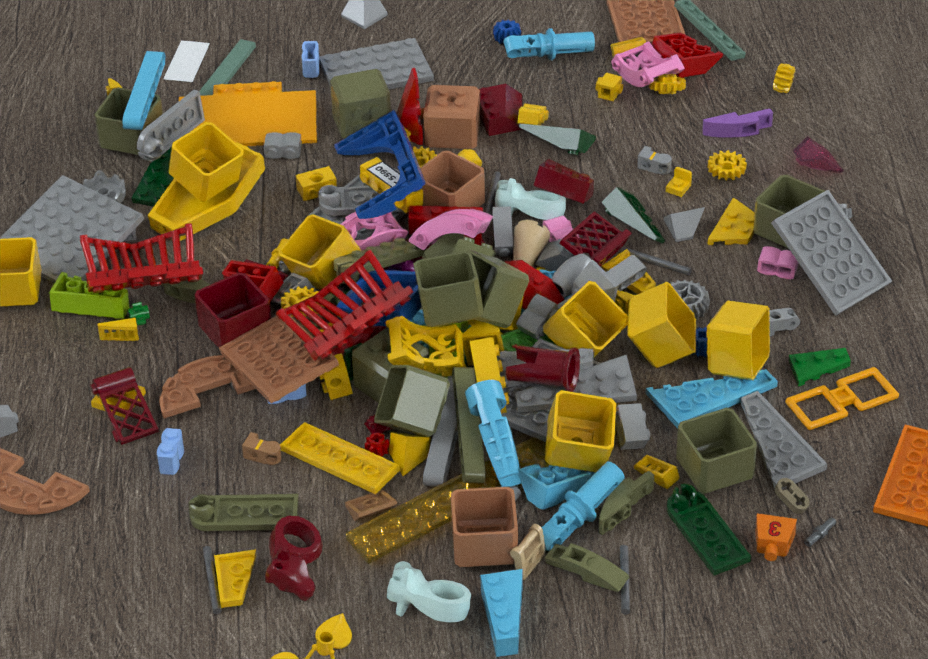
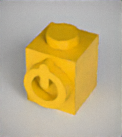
(609, 86)

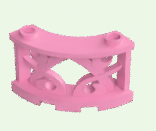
(649, 61)
(462, 221)
(385, 229)

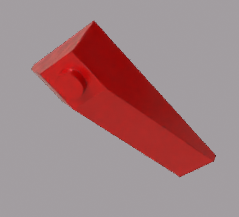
(409, 109)

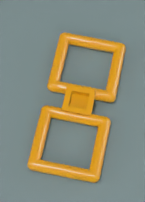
(841, 398)

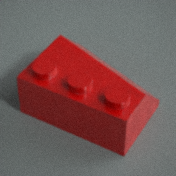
(694, 57)

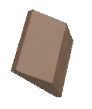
(370, 504)

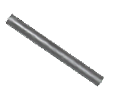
(491, 196)
(660, 262)
(212, 582)
(625, 595)

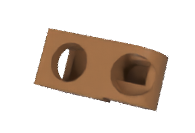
(261, 451)

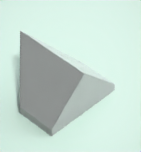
(683, 224)

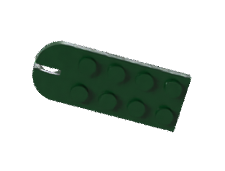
(154, 181)
(705, 530)

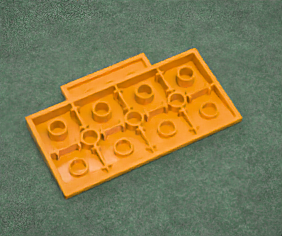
(255, 109)

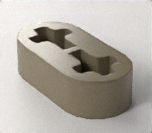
(792, 495)

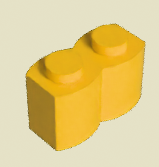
(532, 114)

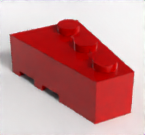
(264, 276)

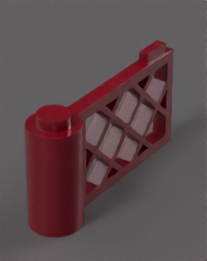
(112, 386)

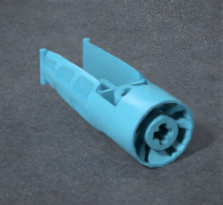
(486, 401)

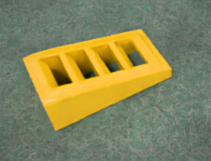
(624, 46)
(128, 327)
(664, 474)

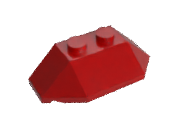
(538, 284)

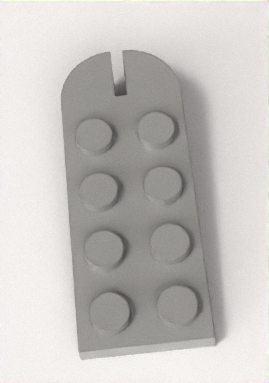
(170, 127)
(344, 200)

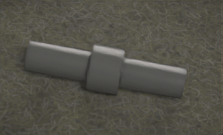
(820, 532)

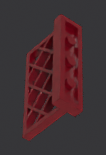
(605, 249)

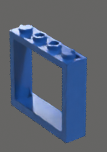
(405, 278)

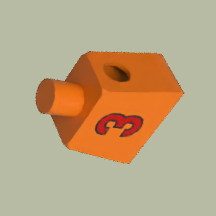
(774, 535)

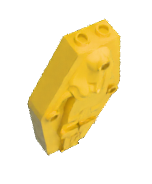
(181, 207)

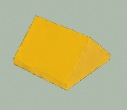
(478, 331)

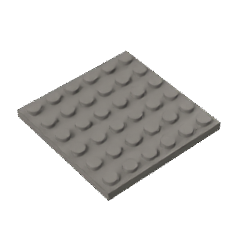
(64, 215)

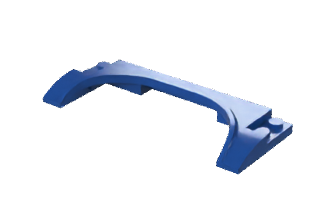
(385, 136)

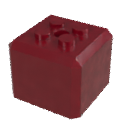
(231, 308)

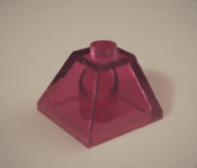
(816, 156)

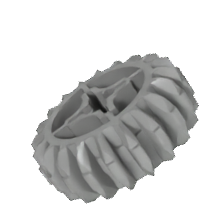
(694, 296)

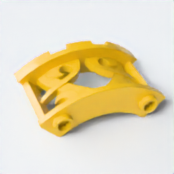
(406, 333)

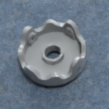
(108, 186)

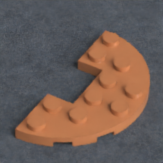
(196, 377)
(29, 497)

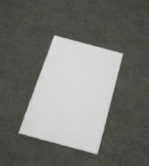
(186, 61)

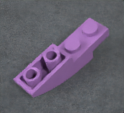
(737, 126)

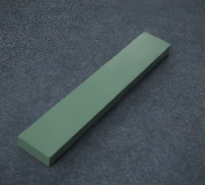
(710, 29)
(229, 66)

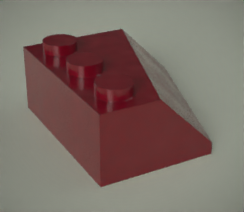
(500, 109)
(564, 181)

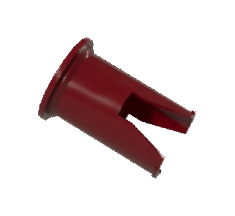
(546, 367)

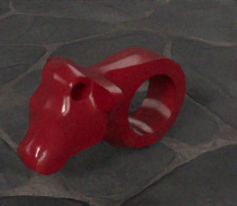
(288, 562)

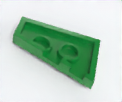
(813, 364)

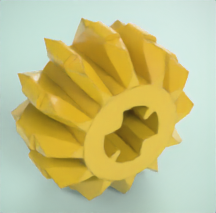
(783, 78)

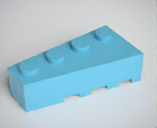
(502, 604)

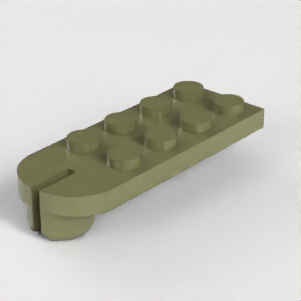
(386, 253)
(241, 511)

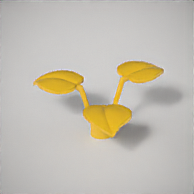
(329, 635)

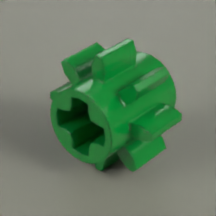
(139, 312)

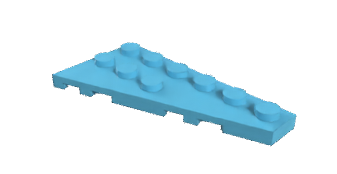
(706, 395)

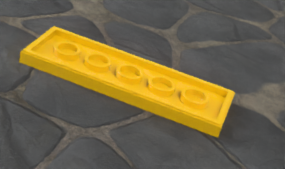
(340, 458)

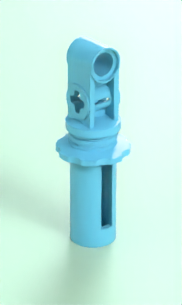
(549, 44)
(581, 504)

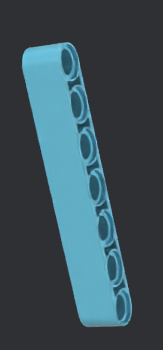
(144, 90)

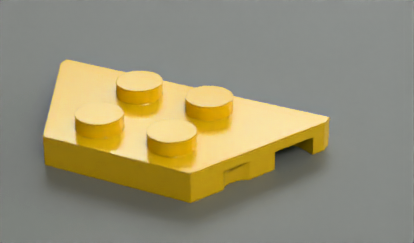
(734, 225)

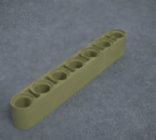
(467, 427)

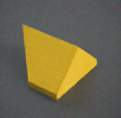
(408, 450)

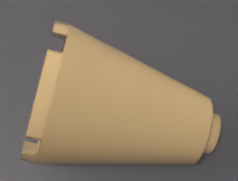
(529, 241)

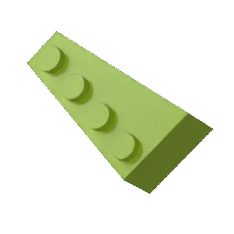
(72, 296)

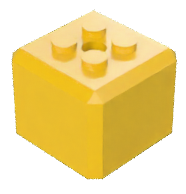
(205, 161)
(314, 249)
(19, 272)
(586, 320)
(661, 325)
(738, 340)
(584, 420)

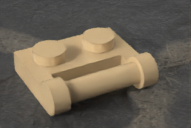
(529, 551)

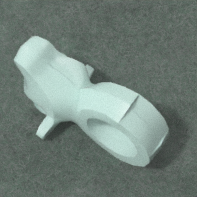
(535, 203)
(437, 598)

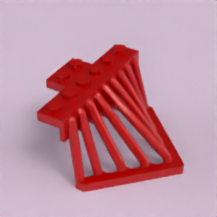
(140, 276)
(350, 324)

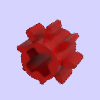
(377, 444)

